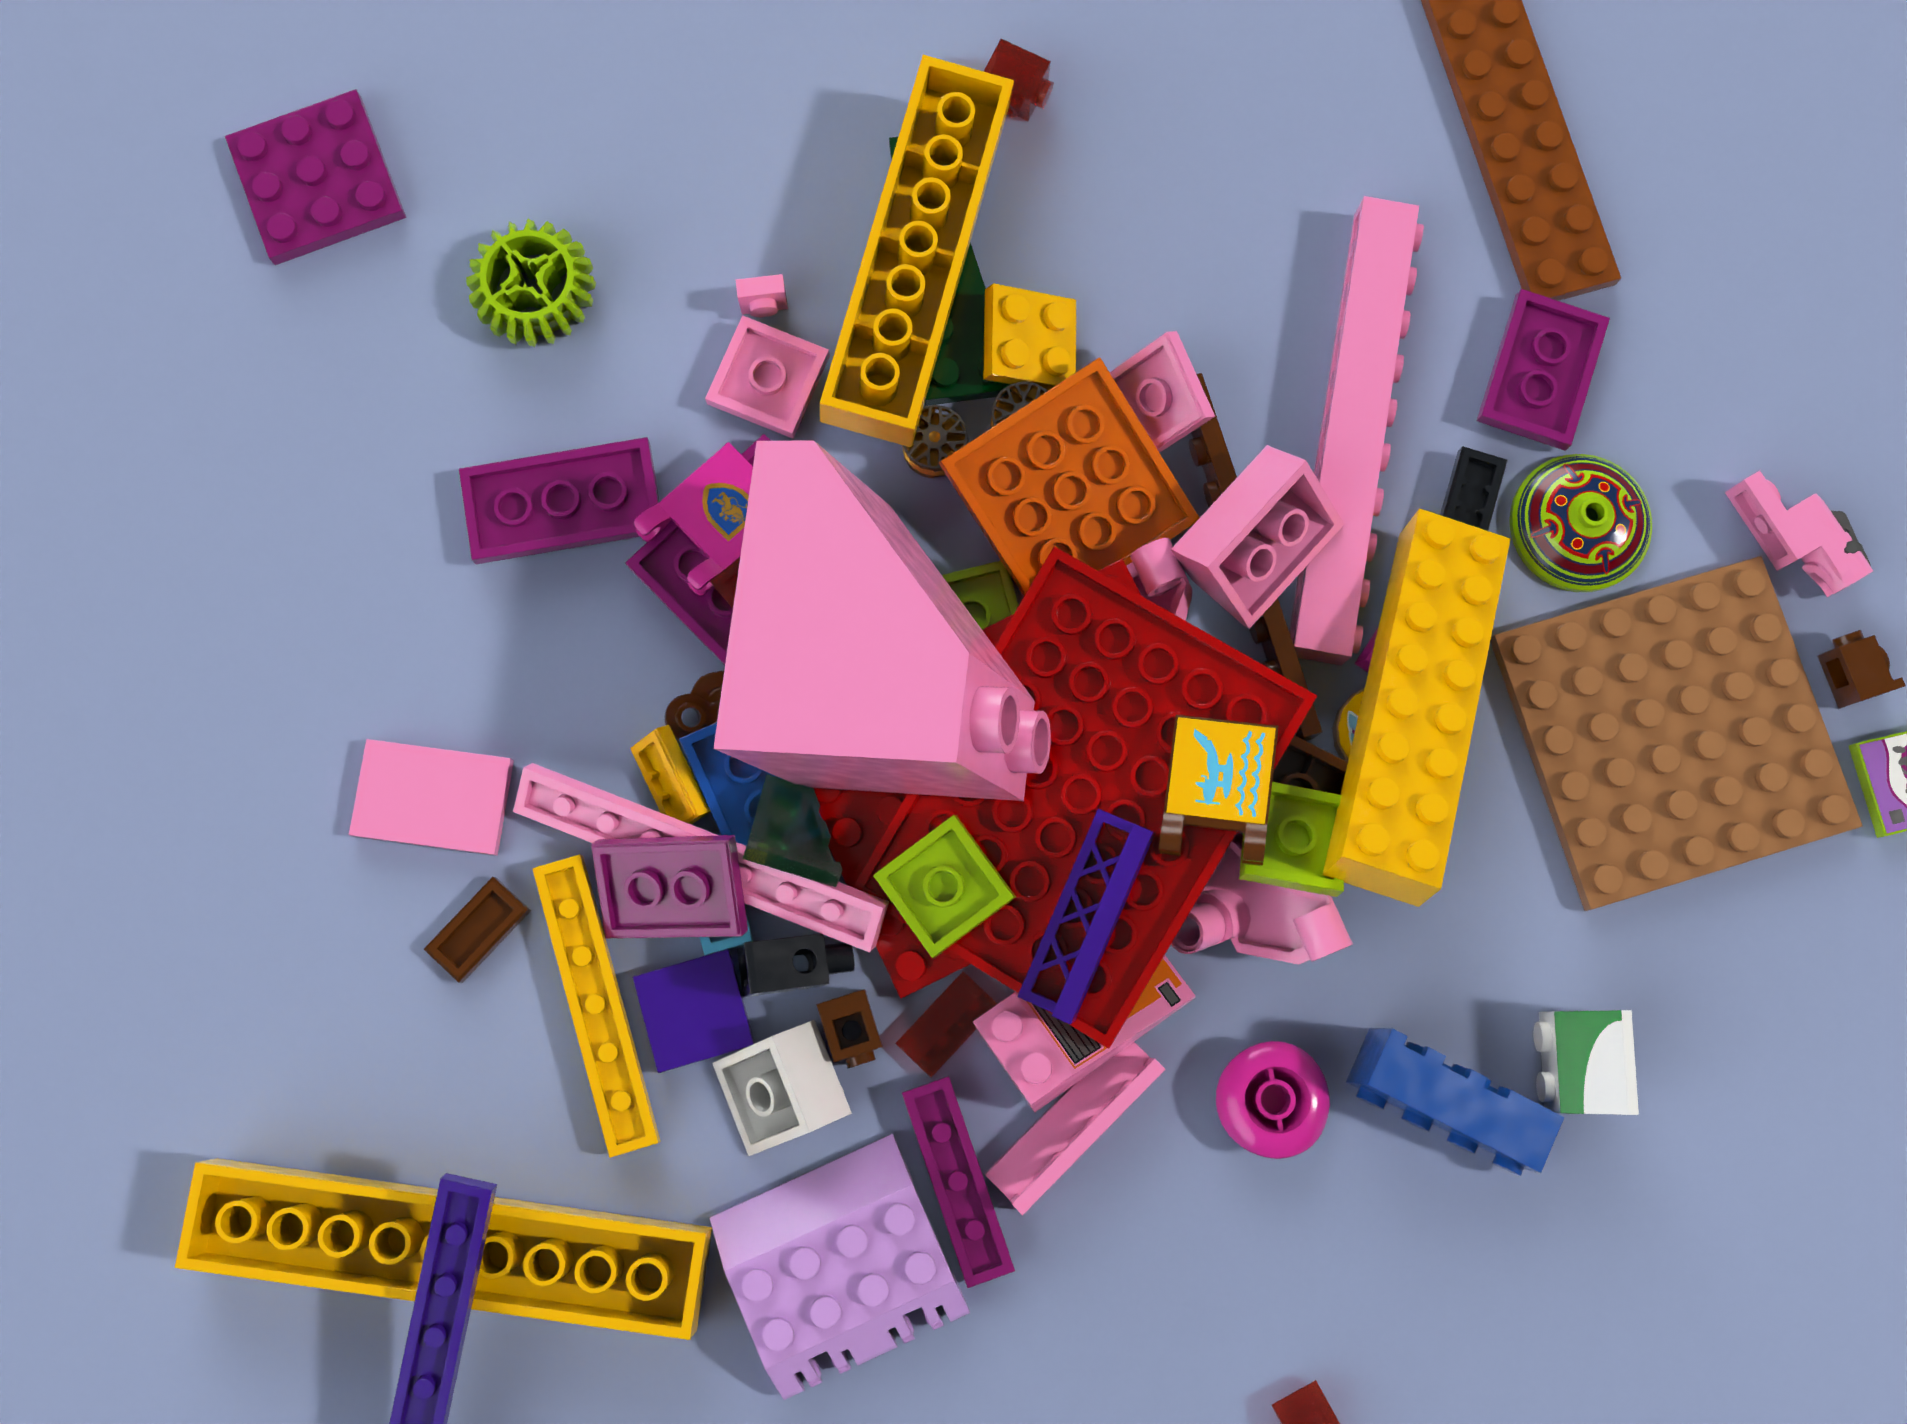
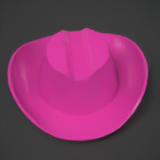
(1273, 1100)

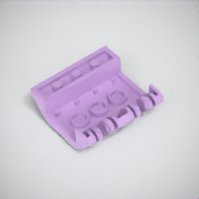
(835, 1265)

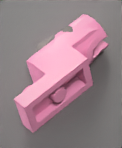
(1803, 531)

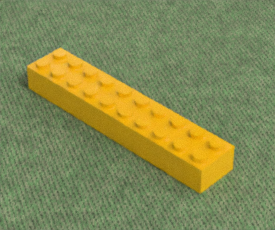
(376, 1232)

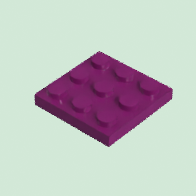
(315, 177)

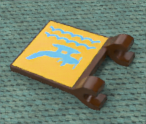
(1219, 781)

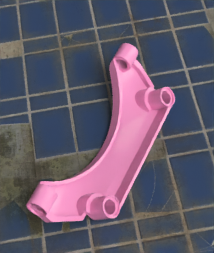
(1254, 915)

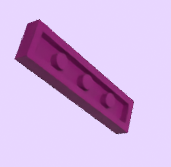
(958, 1182)

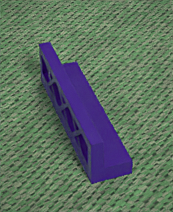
(1103, 922)

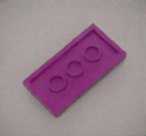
(557, 500)

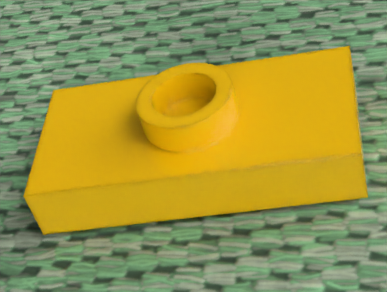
(669, 776)

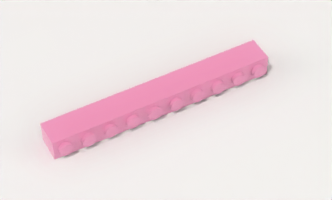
(1355, 425)

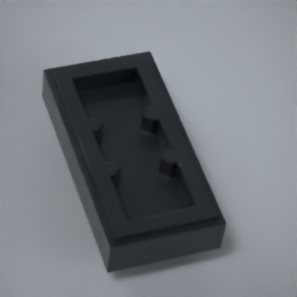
(1473, 487)

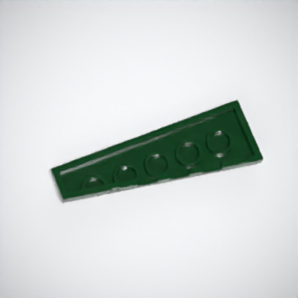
(961, 353)

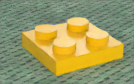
(1028, 336)

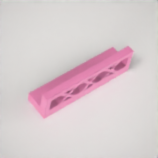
(1072, 1126)

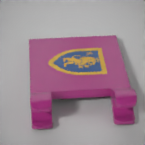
(709, 510)

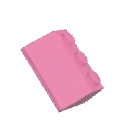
(1259, 534)

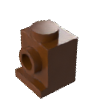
(1857, 669)
(836, 1014)

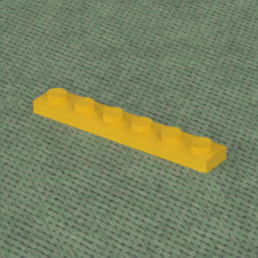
(596, 1006)

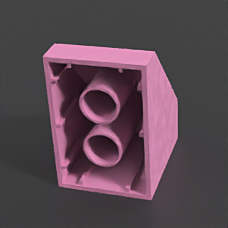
(858, 653)

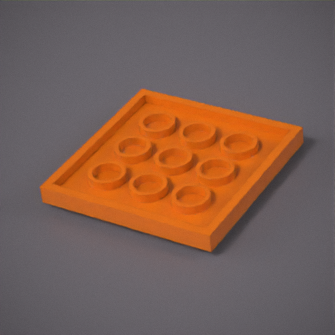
(1070, 477)

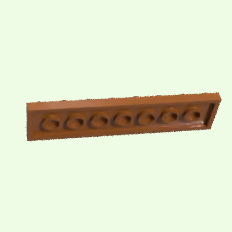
(1522, 146)

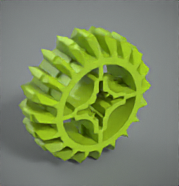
(557, 258)

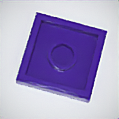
(693, 1011)

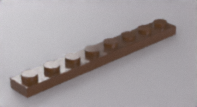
(1210, 452)

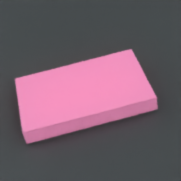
(431, 797)

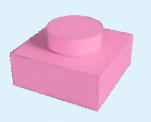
(762, 295)

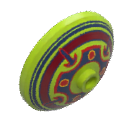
(1558, 537)

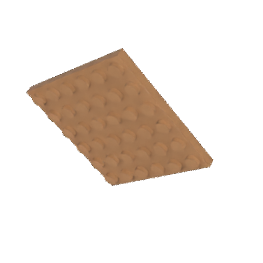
(1674, 733)

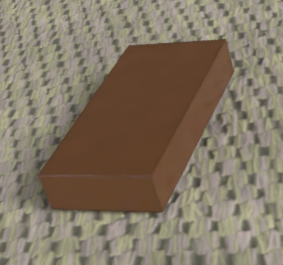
(477, 929)

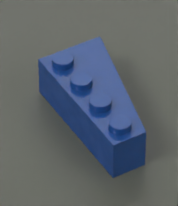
(1453, 1100)

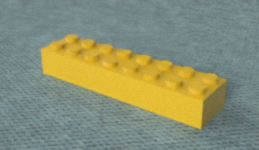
(916, 251)
(1418, 710)

